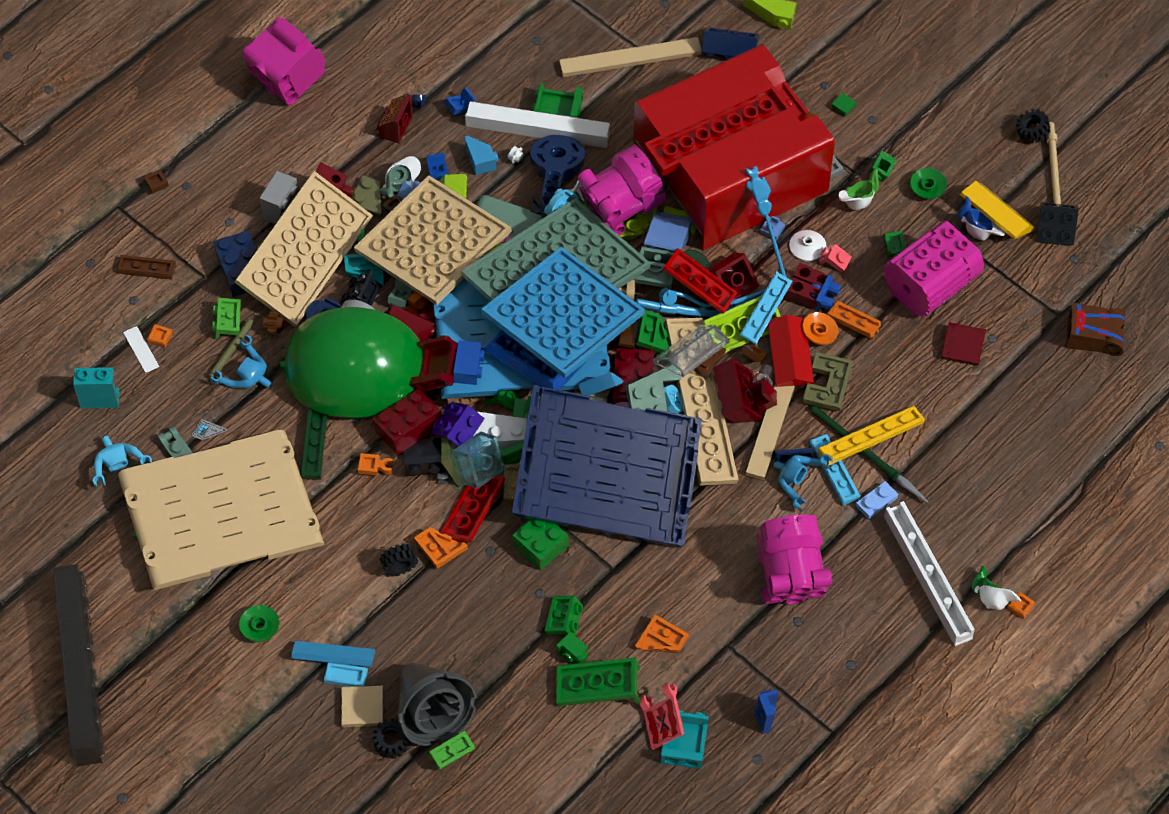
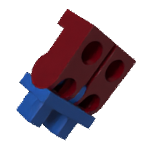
(812, 288)

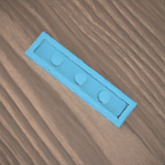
(765, 308)
(837, 474)

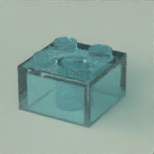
(479, 459)

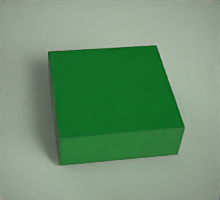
(844, 104)

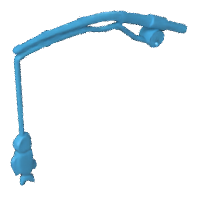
(667, 297)

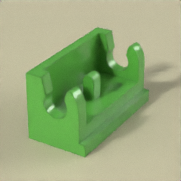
(451, 750)

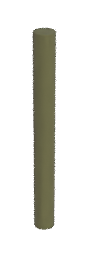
(231, 348)

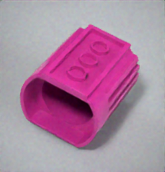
(933, 269)

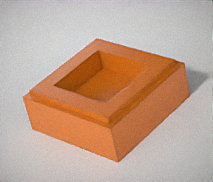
(159, 335)
(1023, 607)

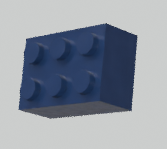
(233, 256)

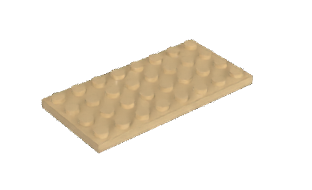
(303, 249)

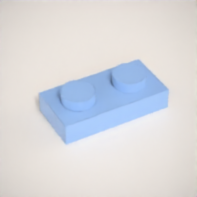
(877, 500)

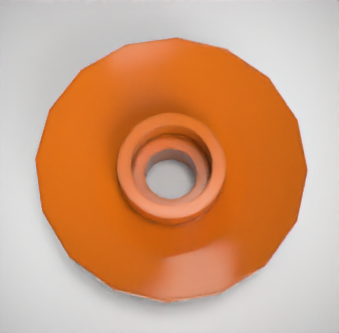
(824, 324)

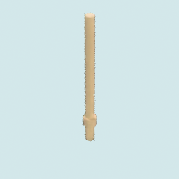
(1052, 140)

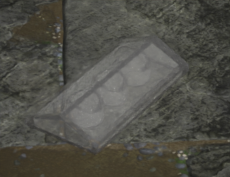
(692, 349)

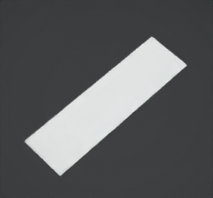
(141, 349)

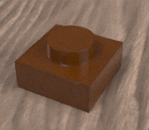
(156, 181)
(753, 353)

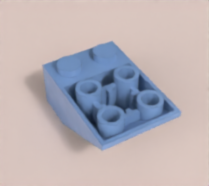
(668, 231)

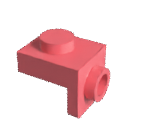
(835, 257)

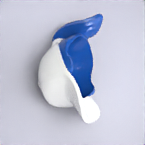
(976, 223)

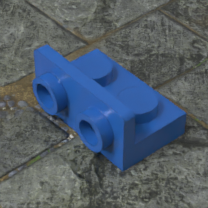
(766, 709)

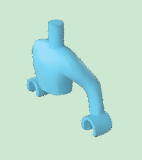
(115, 458)

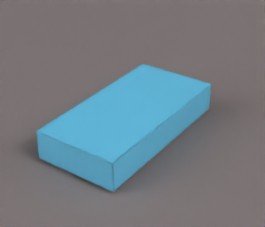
(345, 675)

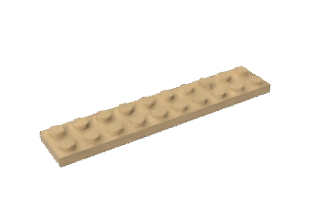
(700, 400)

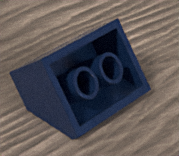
(728, 42)

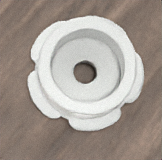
(515, 154)

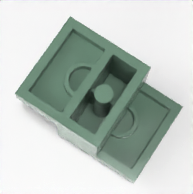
(655, 274)

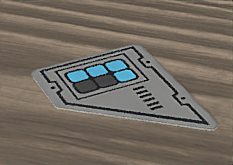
(207, 429)

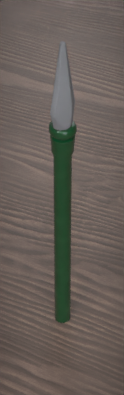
(890, 471)

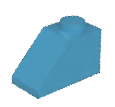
(480, 156)

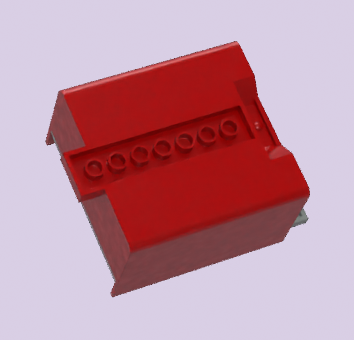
(727, 121)

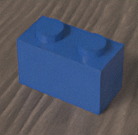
(467, 362)

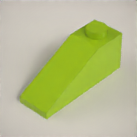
(776, 12)

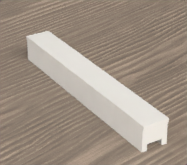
(536, 124)
(929, 574)

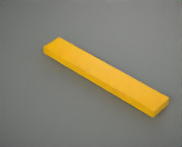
(872, 435)

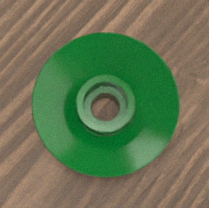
(928, 177)
(257, 616)

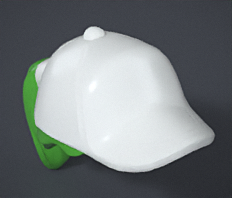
(861, 193)

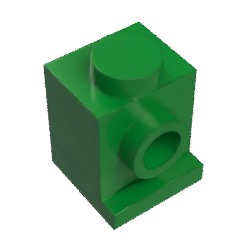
(886, 163)
(572, 649)

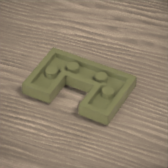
(833, 394)

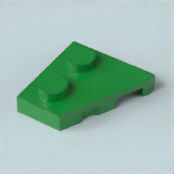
(652, 332)

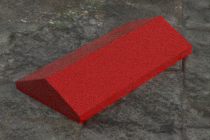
(700, 280)
(790, 351)
(471, 510)

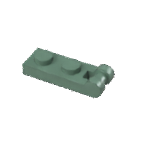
(176, 448)

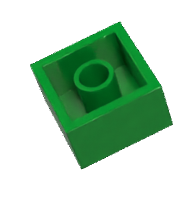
(540, 542)

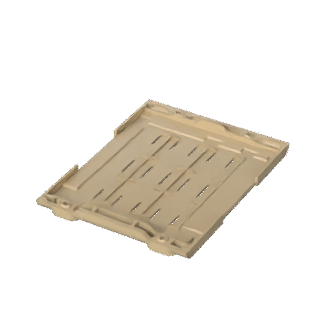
(257, 536)

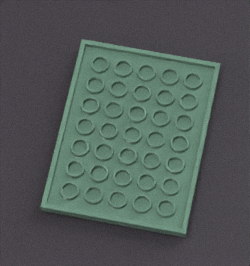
(568, 227)

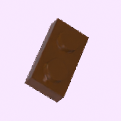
(707, 366)

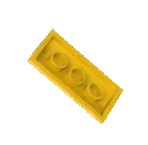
(997, 210)

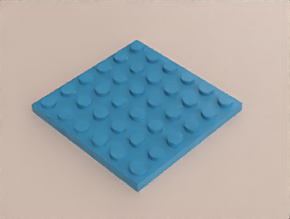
(563, 312)

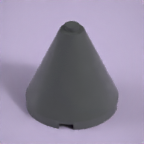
(433, 704)

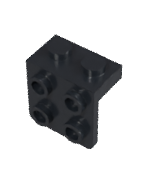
(423, 458)

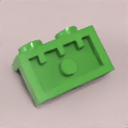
(227, 317)

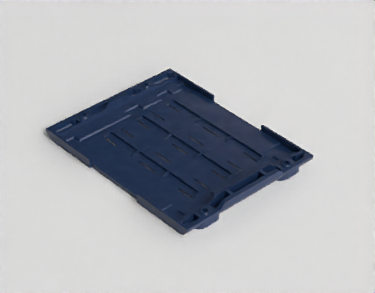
(578, 507)

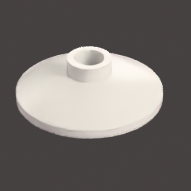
(807, 251)

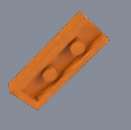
(855, 319)

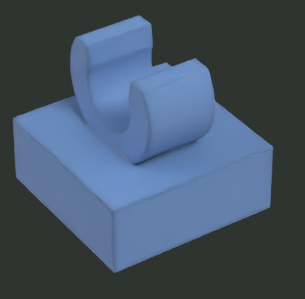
(777, 227)

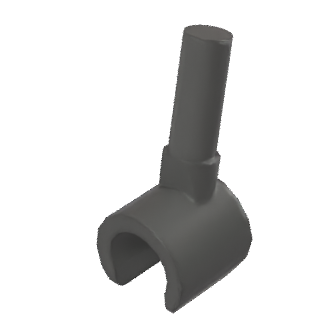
(443, 477)

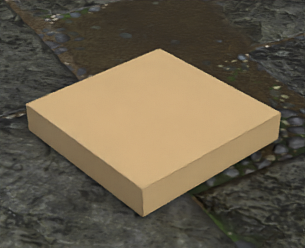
(362, 706)

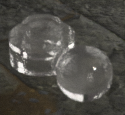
(765, 371)

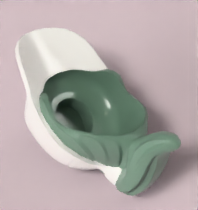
(397, 173)

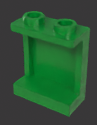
(558, 102)

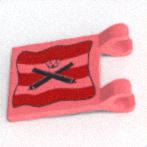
(662, 719)

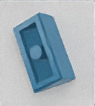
(599, 384)

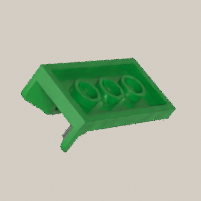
(597, 682)

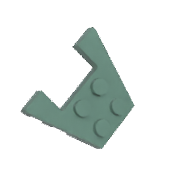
(650, 391)

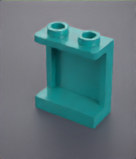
(96, 388)
(688, 748)

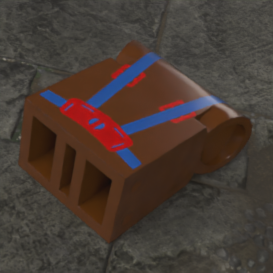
(1095, 329)

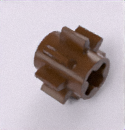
(273, 323)

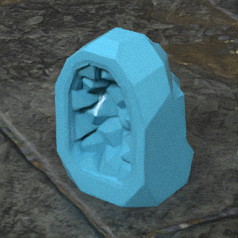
(673, 399)

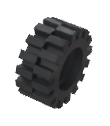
(1033, 118)
(398, 559)
(390, 749)

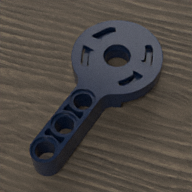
(554, 169)

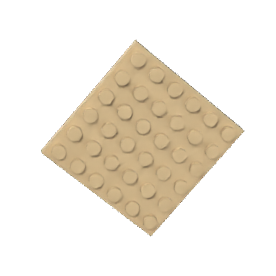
(432, 239)

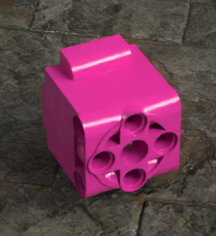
(284, 61)

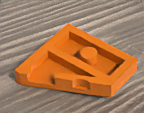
(439, 547)
(662, 637)

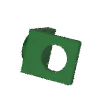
(504, 397)

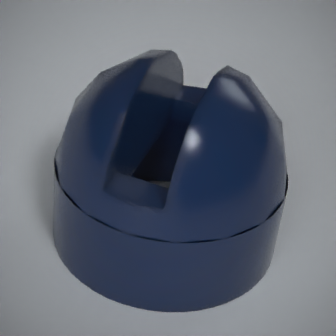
(418, 99)

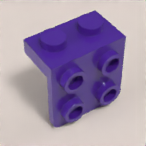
(457, 423)

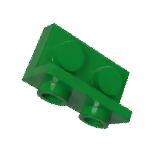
(564, 615)

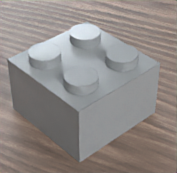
(278, 196)

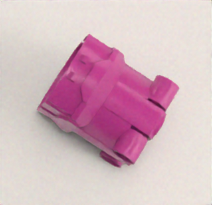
(622, 188)
(792, 560)

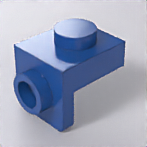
(460, 103)
(437, 165)

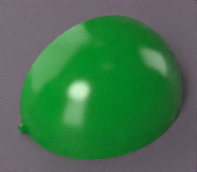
(351, 362)

